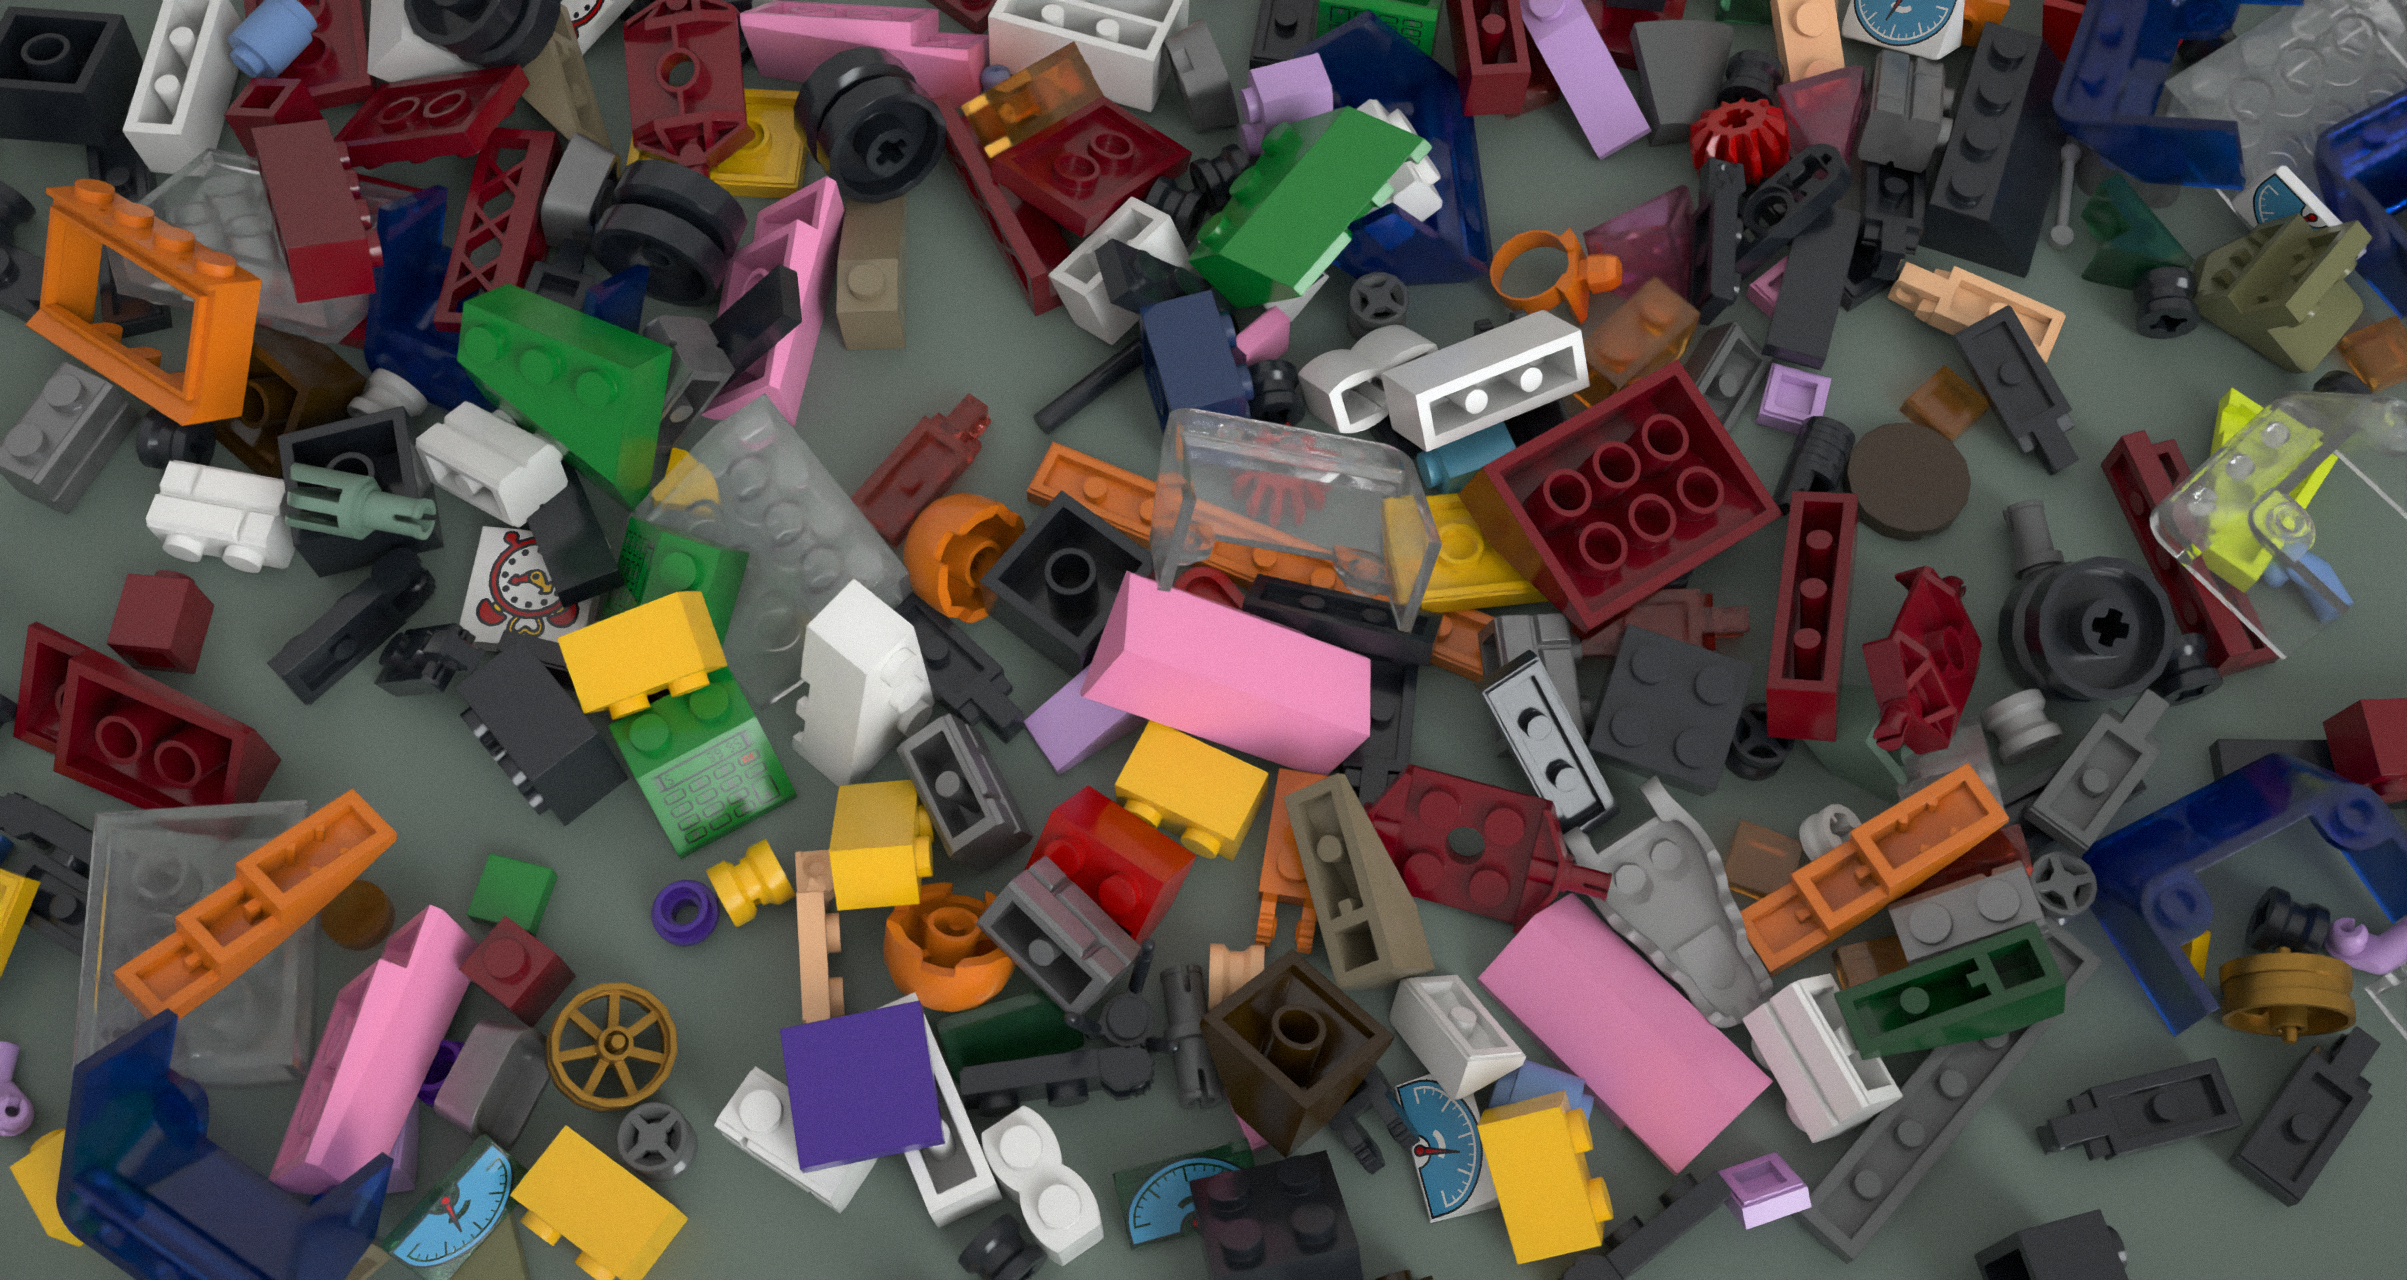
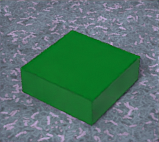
(512, 890)

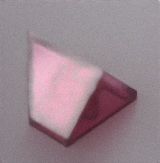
(1824, 110)
(1649, 242)

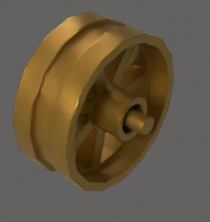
(2287, 995)
(611, 1047)

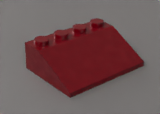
(1620, 498)

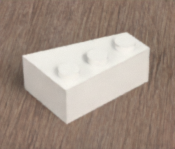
(1115, 37)
(863, 685)

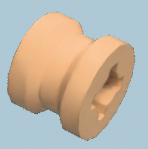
(1232, 970)

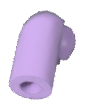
(2366, 950)

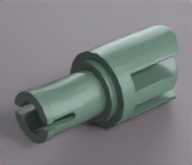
(358, 507)

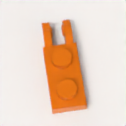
(1282, 869)

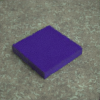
(861, 1087)

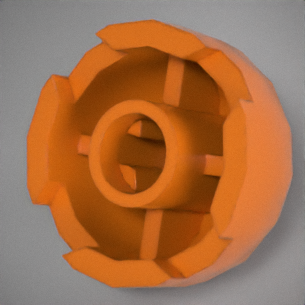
(954, 548)
(943, 953)

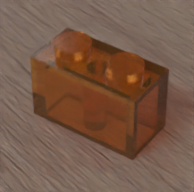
(1032, 100)
(1637, 341)

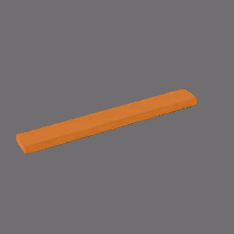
(1128, 504)

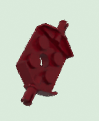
(705, 117)
(1924, 664)
(1510, 877)

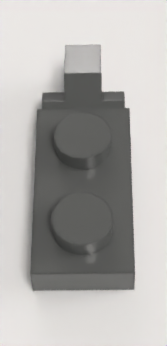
(2099, 775)

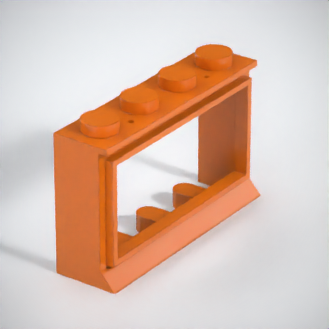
(222, 314)

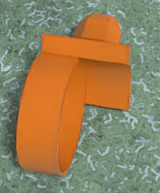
(1583, 273)

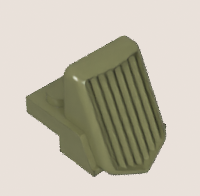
(2284, 288)

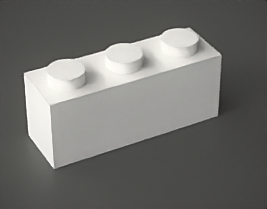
(183, 84)
(1485, 380)
(954, 1174)

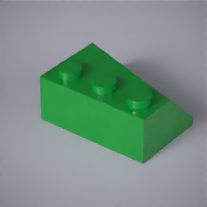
(1297, 202)
(572, 382)

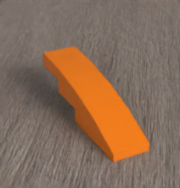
(1872, 868)
(257, 910)

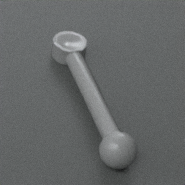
(2062, 235)

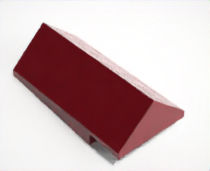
(133, 731)

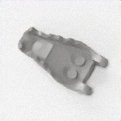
(1678, 907)

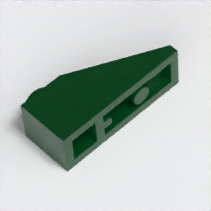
(1956, 996)

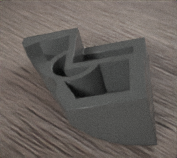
(1679, 73)

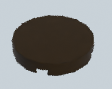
(1907, 481)

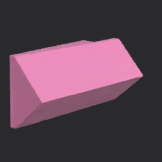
(797, 37)
(803, 236)
(1230, 677)
(1623, 1031)
(375, 1054)

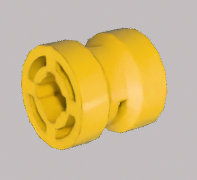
(750, 882)

